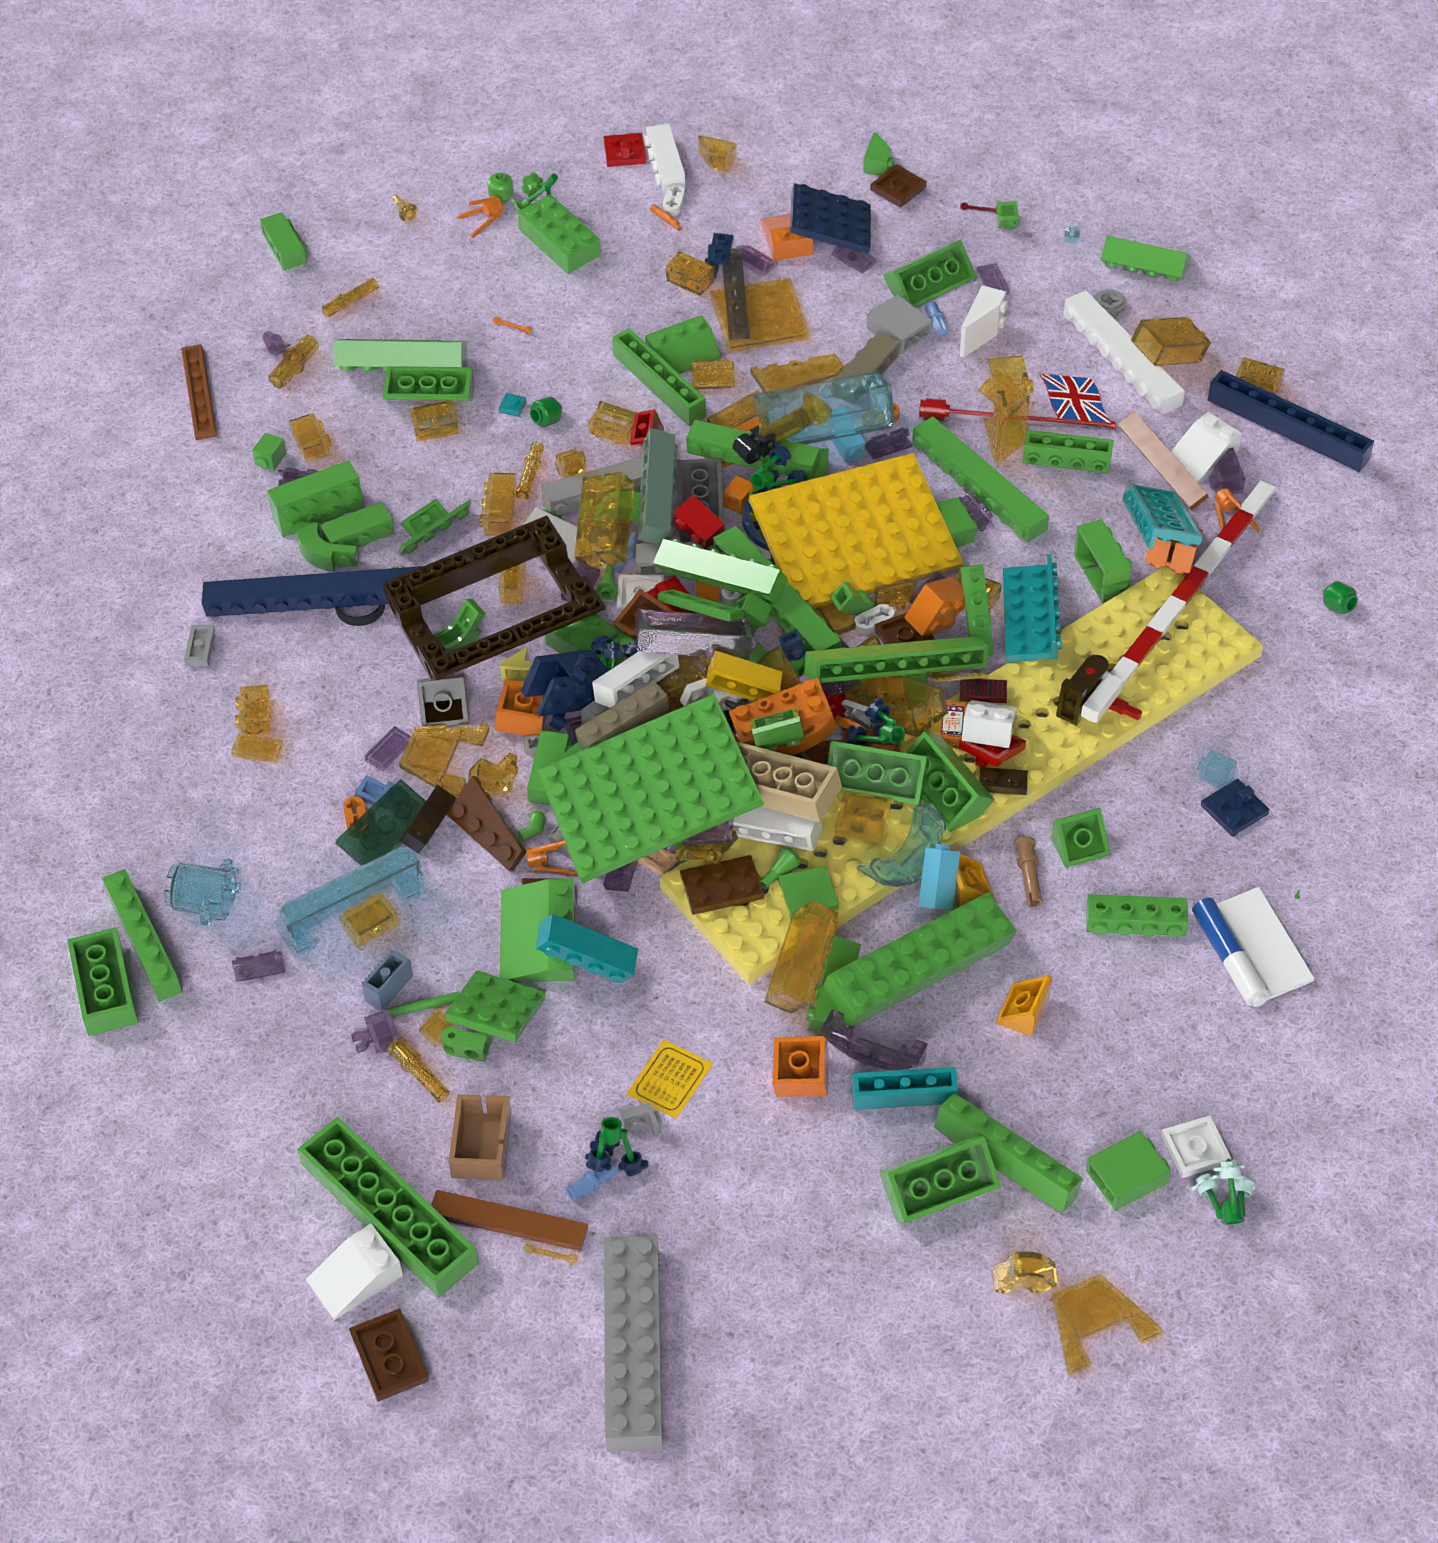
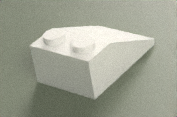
(983, 319)
(1205, 445)
(989, 723)
(355, 1272)

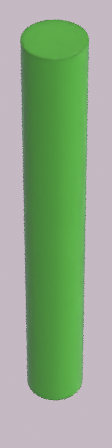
(422, 1004)

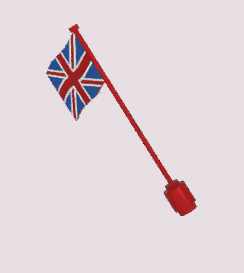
(1072, 399)

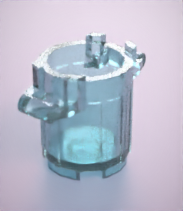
(203, 890)

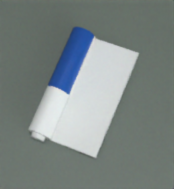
(1252, 946)

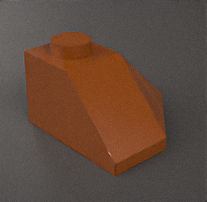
(627, 618)

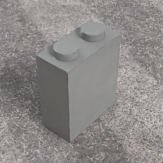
(900, 321)

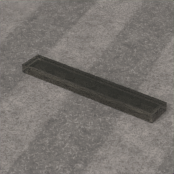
(735, 296)

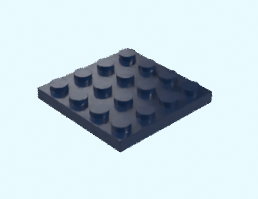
(830, 218)

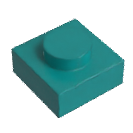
(512, 404)

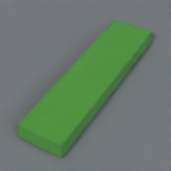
(701, 605)

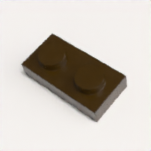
(1004, 780)

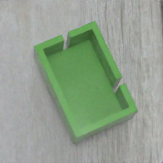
(1097, 547)

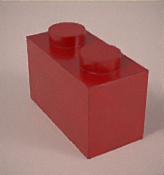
(698, 522)

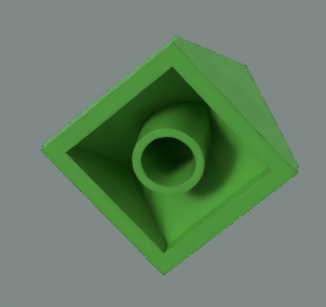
(1080, 837)

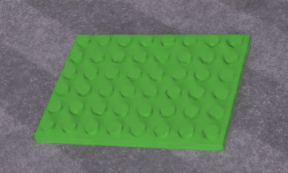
(649, 788)

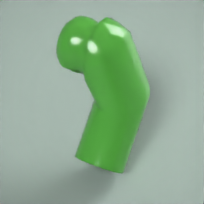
(535, 827)

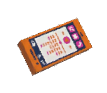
(952, 723)

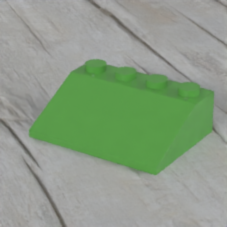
(521, 916)

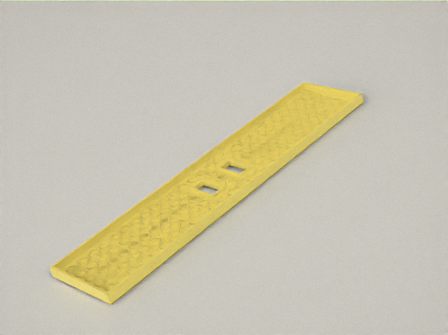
(1054, 752)

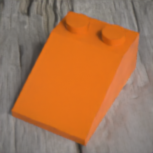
(782, 242)

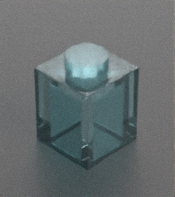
(1216, 769)

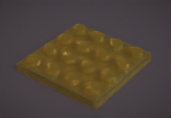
(772, 315)

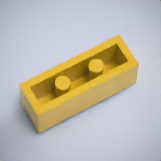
(742, 677)

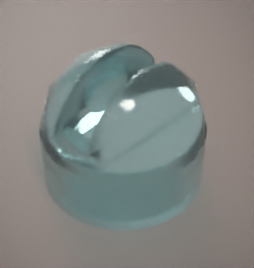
(1071, 230)

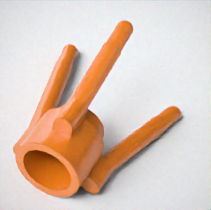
(493, 207)
(1227, 502)
(539, 855)

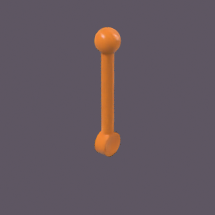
(497, 320)

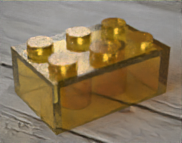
(1170, 341)

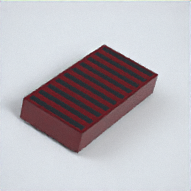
(983, 690)

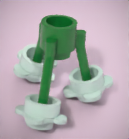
(1239, 1186)

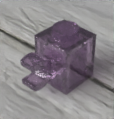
(379, 1032)

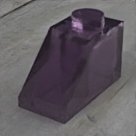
(1228, 474)

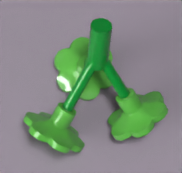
(534, 187)

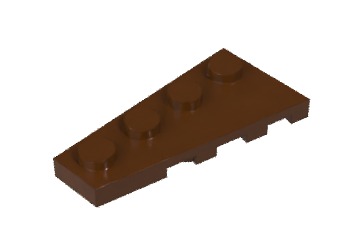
(486, 824)

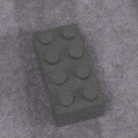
(703, 481)

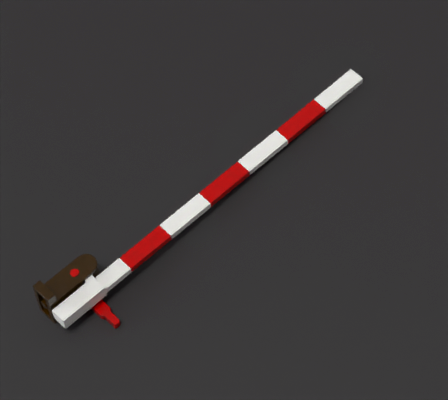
(1091, 687)

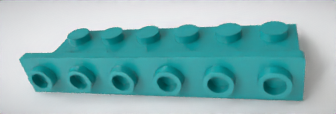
(1160, 515)
(1031, 612)

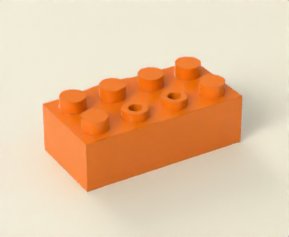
(812, 709)

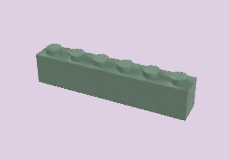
(657, 487)

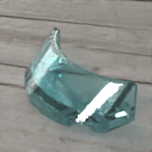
(907, 863)

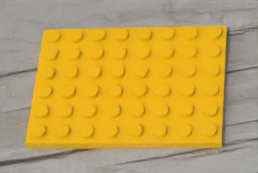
(856, 529)

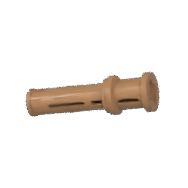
(1027, 862)

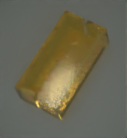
(604, 520)
(909, 701)
(802, 958)

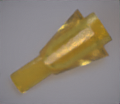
(405, 209)

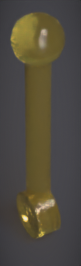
(572, 1258)

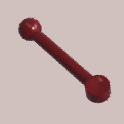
(964, 206)

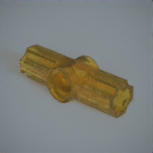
(293, 361)

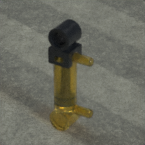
(764, 435)

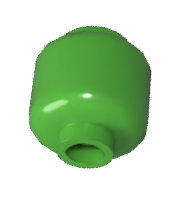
(500, 186)

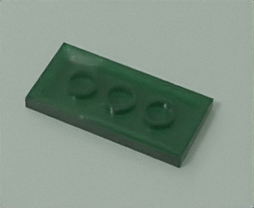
(381, 825)

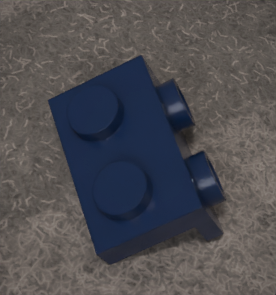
(719, 250)

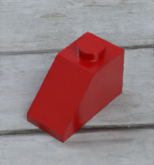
(642, 423)

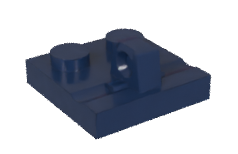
(1235, 807)

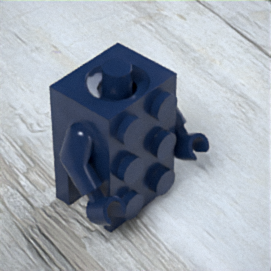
(564, 682)

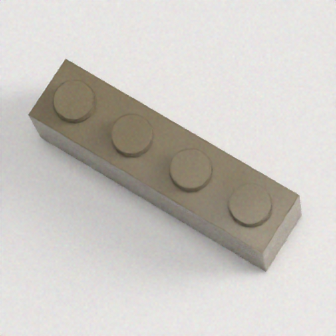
(874, 357)
(629, 713)

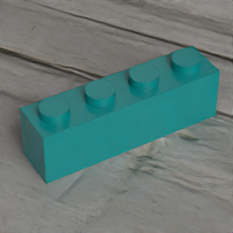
(586, 948)
(903, 1088)

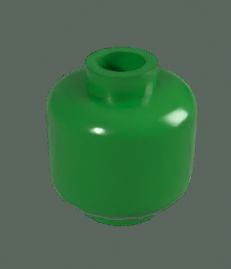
(546, 411)
(1340, 597)

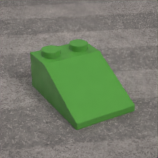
(777, 729)

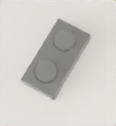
(199, 645)

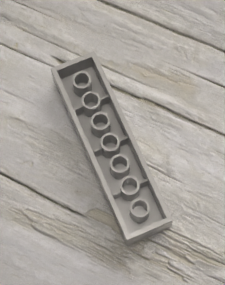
(632, 1344)

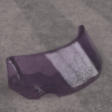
(868, 1051)

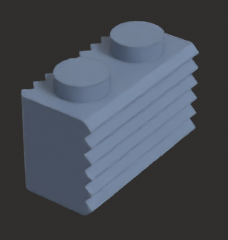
(387, 979)

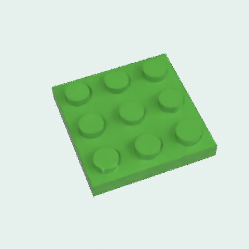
(495, 1006)

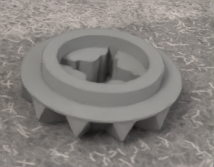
(1116, 298)

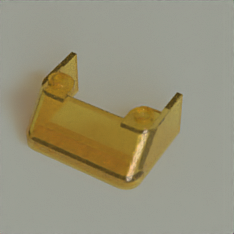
(1012, 394)

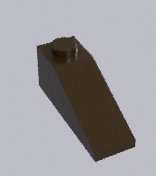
(427, 819)

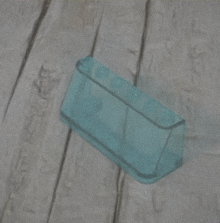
(857, 404)
(394, 870)

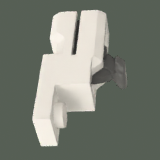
(698, 690)

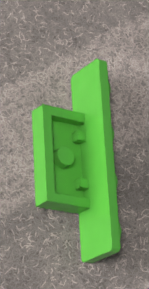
(428, 520)
(976, 604)

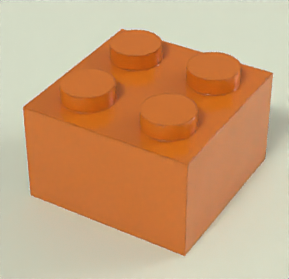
(936, 606)
(516, 713)
(800, 1066)

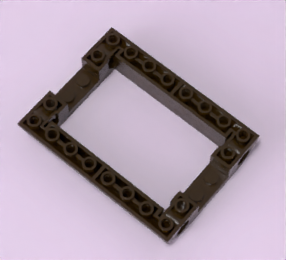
(477, 563)

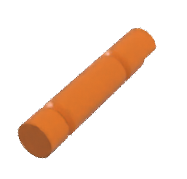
(665, 216)

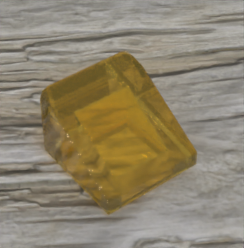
(434, 1026)

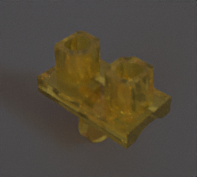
(895, 594)

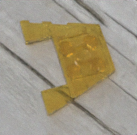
(432, 750)
(1090, 1309)

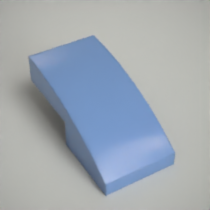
(372, 790)

